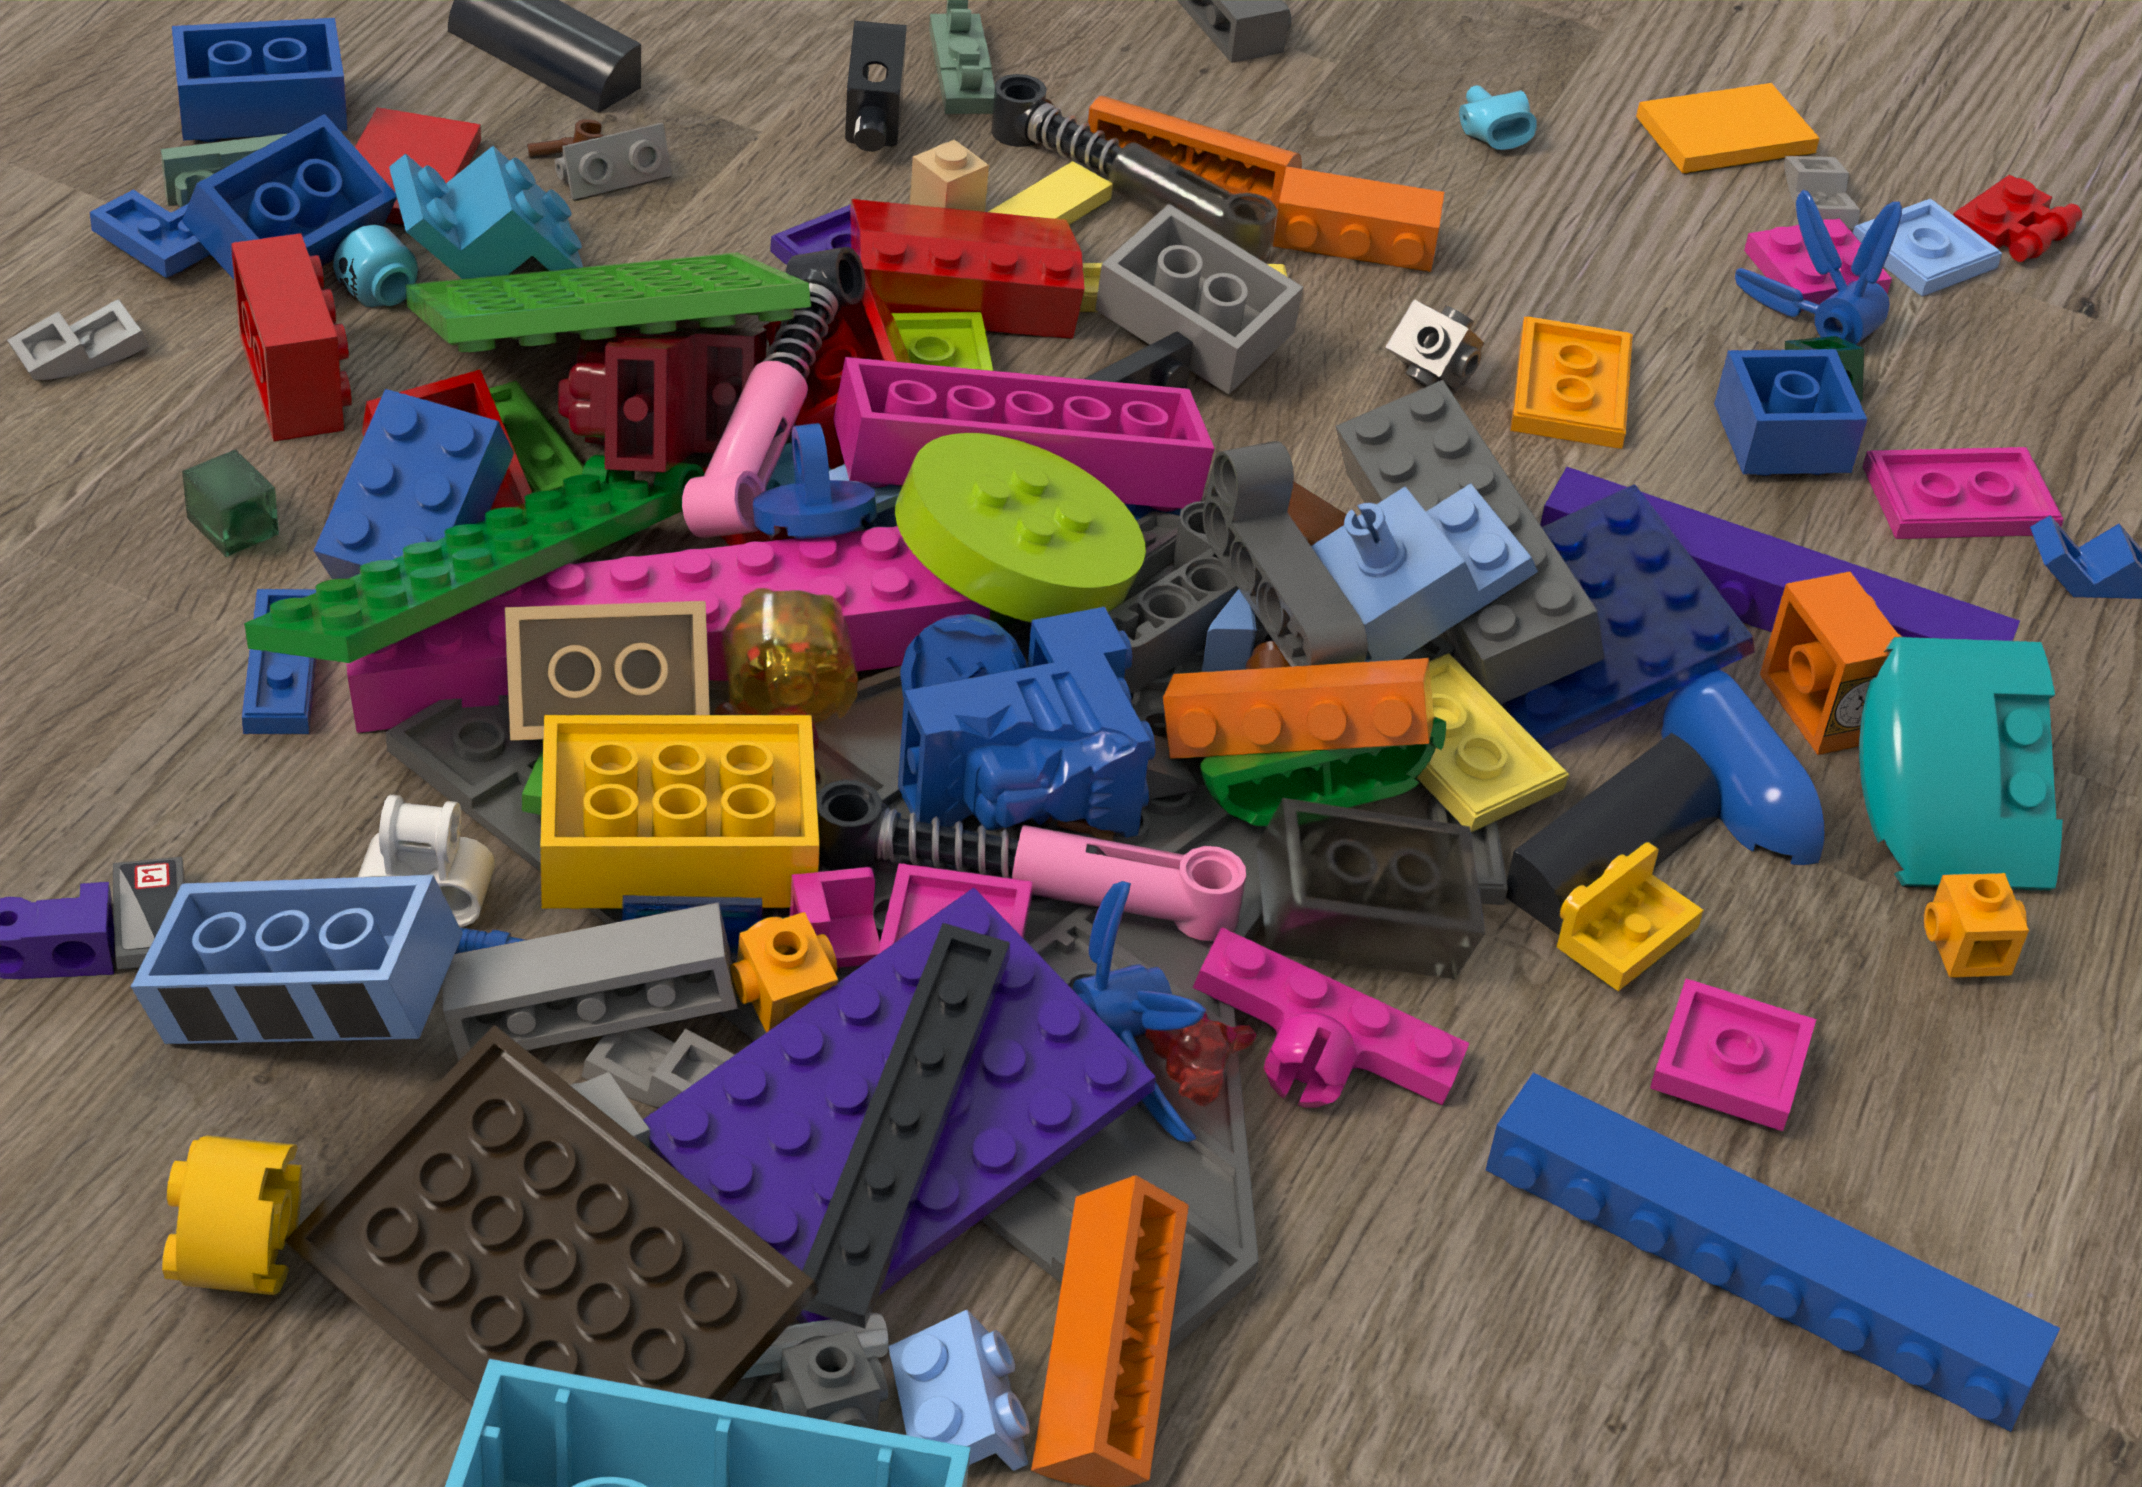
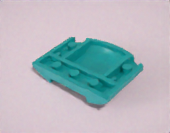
(1962, 761)

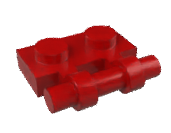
(2018, 218)

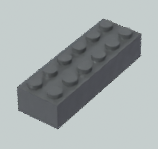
(1434, 450)

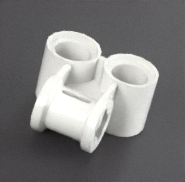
(428, 842)

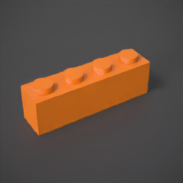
(1299, 708)

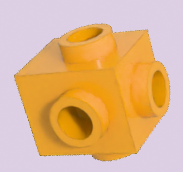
(1976, 925)
(782, 967)

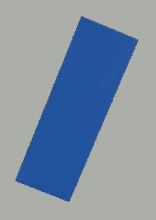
(278, 684)

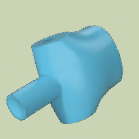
(1498, 120)

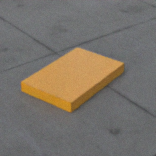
(1727, 127)
(1572, 382)

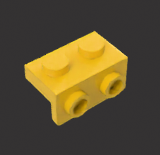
(1625, 919)

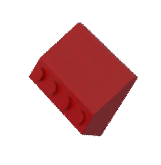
(944, 260)

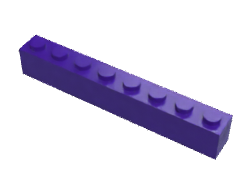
(1755, 567)

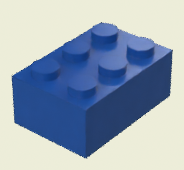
(257, 77)
(295, 185)
(412, 481)

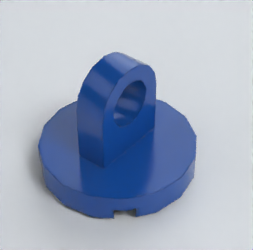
(813, 503)
(959, 650)

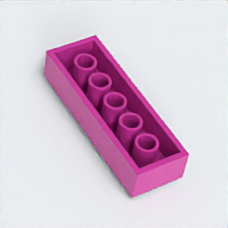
(1128, 436)

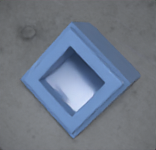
(1230, 637)

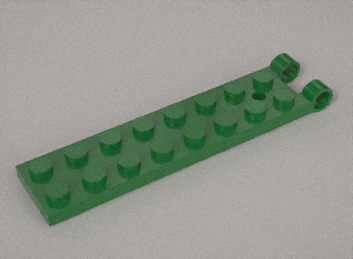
(469, 564)

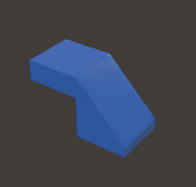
(2098, 569)

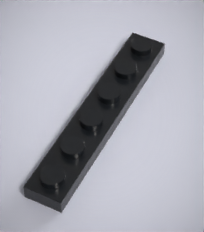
(903, 1124)

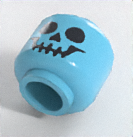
(375, 266)

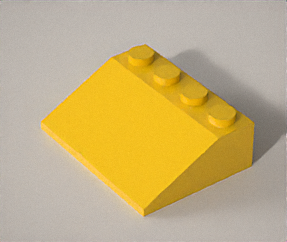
(676, 807)

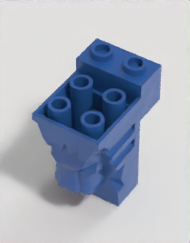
(1033, 737)

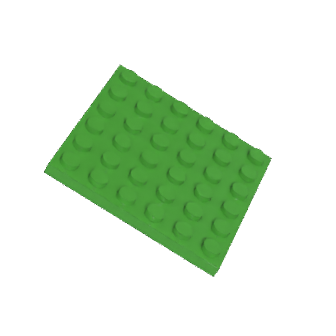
(604, 297)

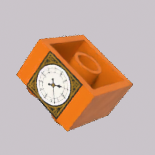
(1824, 656)

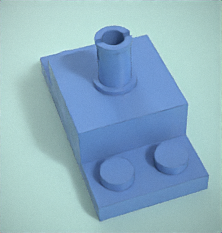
(1421, 569)

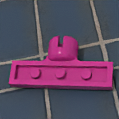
(1326, 1026)

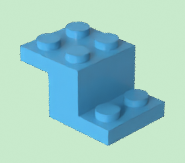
(485, 216)

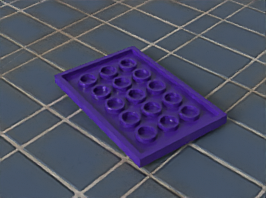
(783, 1113)

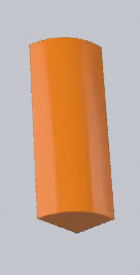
(1216, 155)
(1111, 1336)

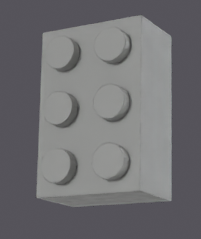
(1205, 288)

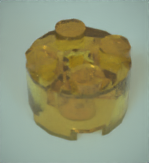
(789, 653)

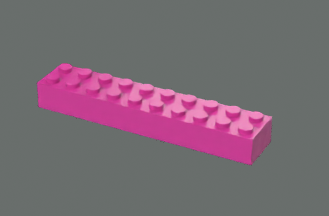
(869, 572)

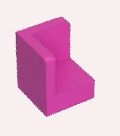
(842, 909)

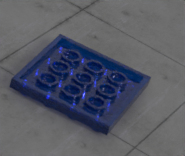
(1655, 618)

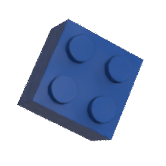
(1790, 411)

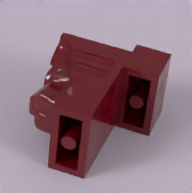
(658, 392)

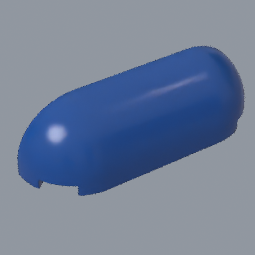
(1759, 780)

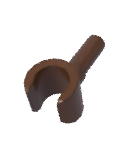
(584, 130)

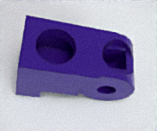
(58, 935)

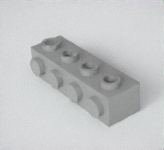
(592, 980)

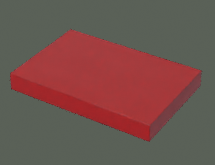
(426, 139)

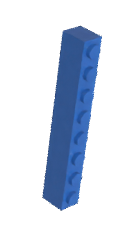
(1772, 1251)

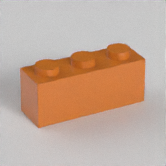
(1358, 219)

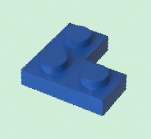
(148, 233)

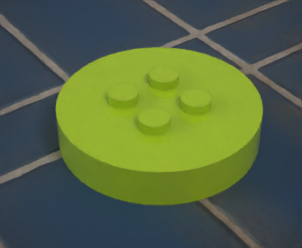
(1018, 527)

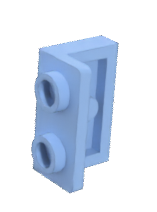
(959, 1389)

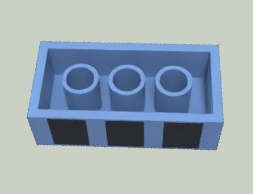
(298, 960)

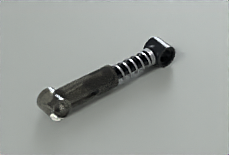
(1027, 117)

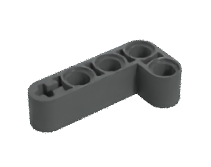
(1273, 560)
(1175, 613)

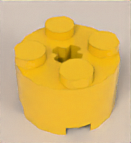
(233, 1214)

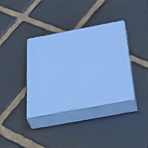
(1935, 249)

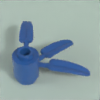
(1856, 306)
(1134, 1000)

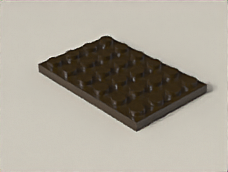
(546, 1240)

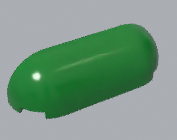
(1256, 783)

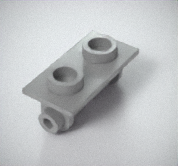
(615, 161)

